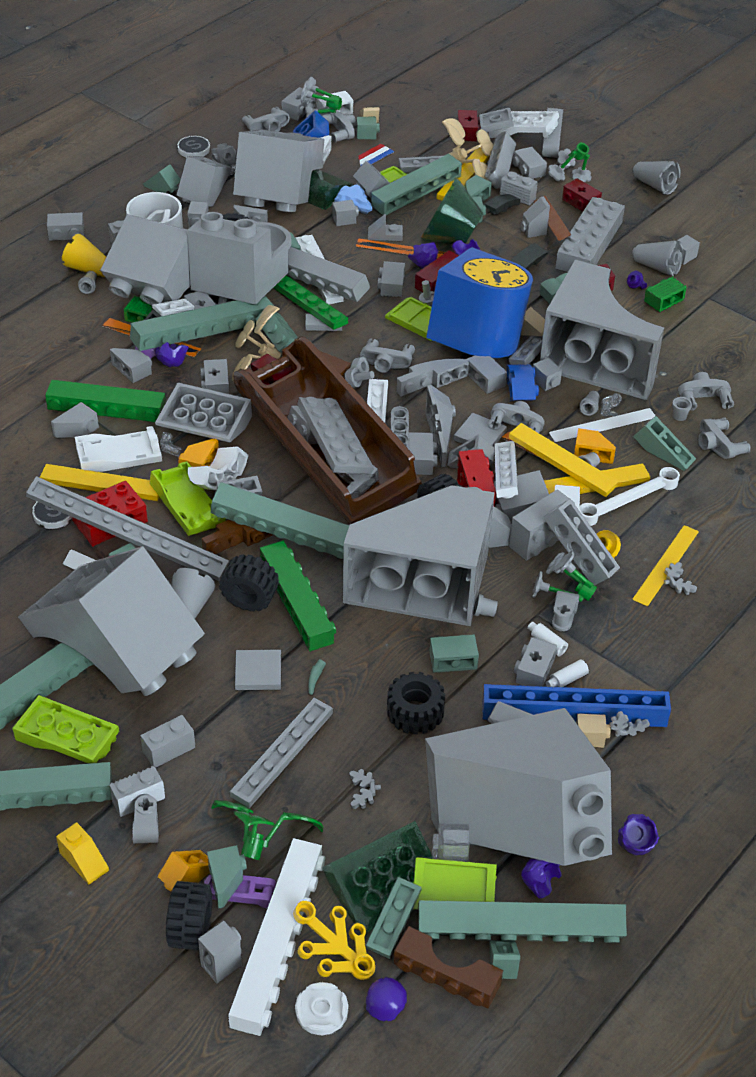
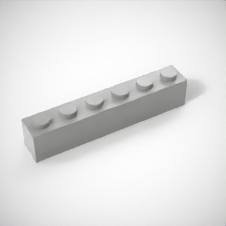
(326, 275)

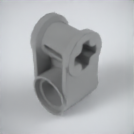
(564, 610)
(145, 820)

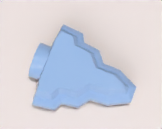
(357, 195)

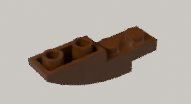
(231, 534)

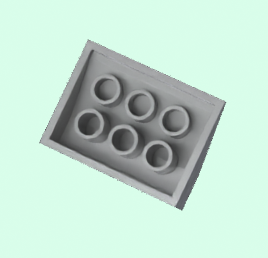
(205, 413)

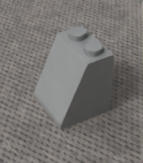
(202, 180)

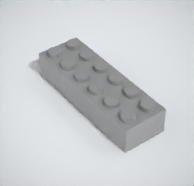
(591, 233)

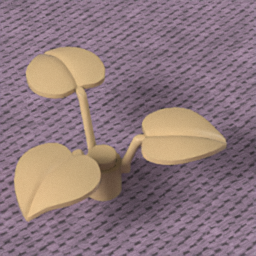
(457, 134)
(264, 349)

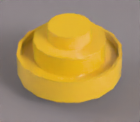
(610, 541)

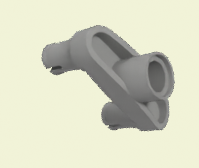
(277, 117)
(344, 125)
(393, 358)
(703, 386)
(515, 415)
(713, 438)

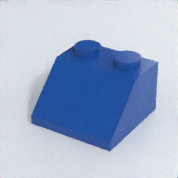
(313, 126)

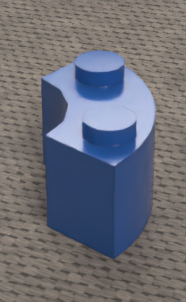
(521, 382)

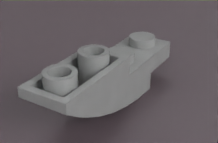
(432, 372)

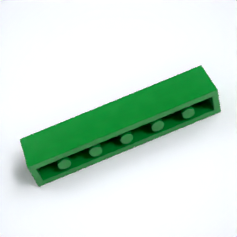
(106, 400)
(298, 597)

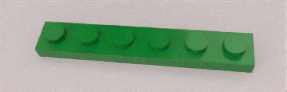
(311, 303)

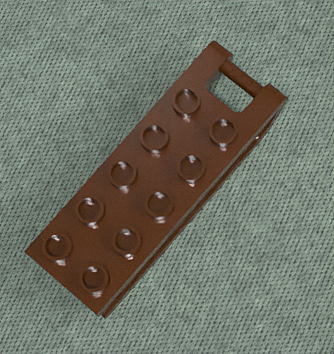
(319, 379)

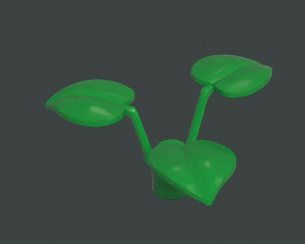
(254, 841)

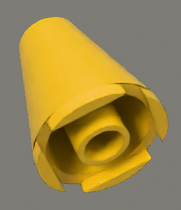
(83, 256)

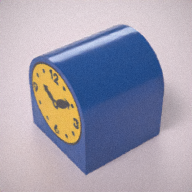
(480, 304)

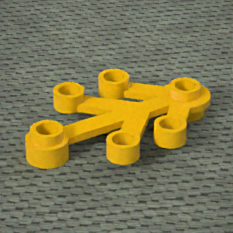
(335, 944)

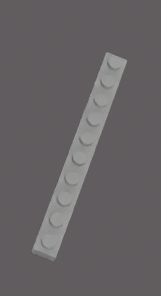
(127, 528)

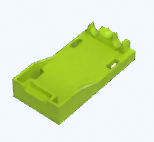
(184, 499)
(65, 730)

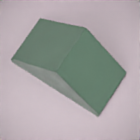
(506, 957)

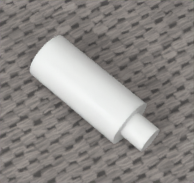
(543, 633)
(568, 674)

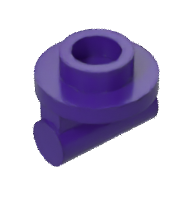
(635, 280)

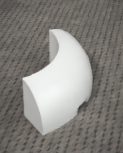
(226, 466)

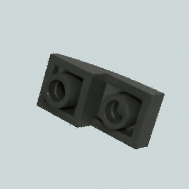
(501, 203)
(530, 255)

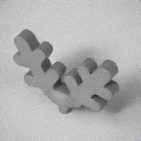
(673, 573)
(621, 727)
(366, 795)

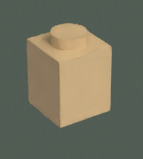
(594, 728)

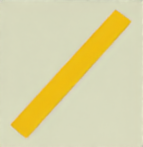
(672, 555)

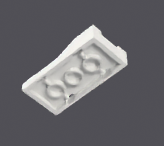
(531, 122)
(110, 452)

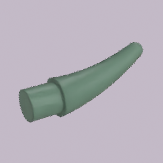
(314, 675)

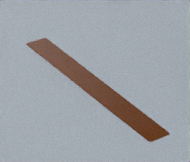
(556, 223)

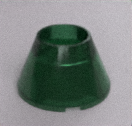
(454, 217)

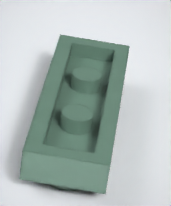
(393, 917)

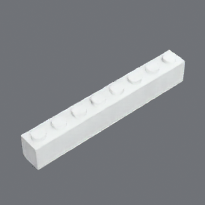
(276, 939)

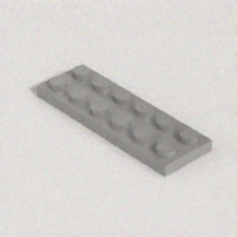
(335, 436)

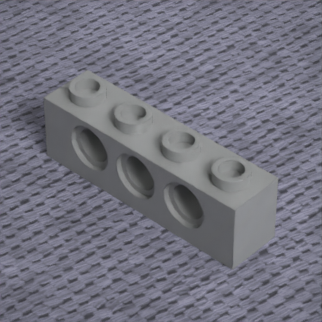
(580, 538)

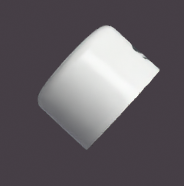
(157, 207)

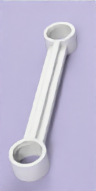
(631, 495)

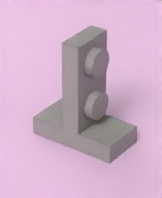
(358, 482)

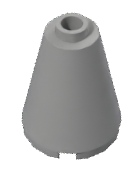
(658, 174)
(660, 256)
(192, 588)

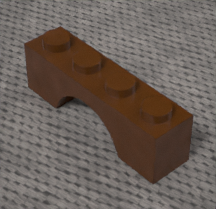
(474, 982)

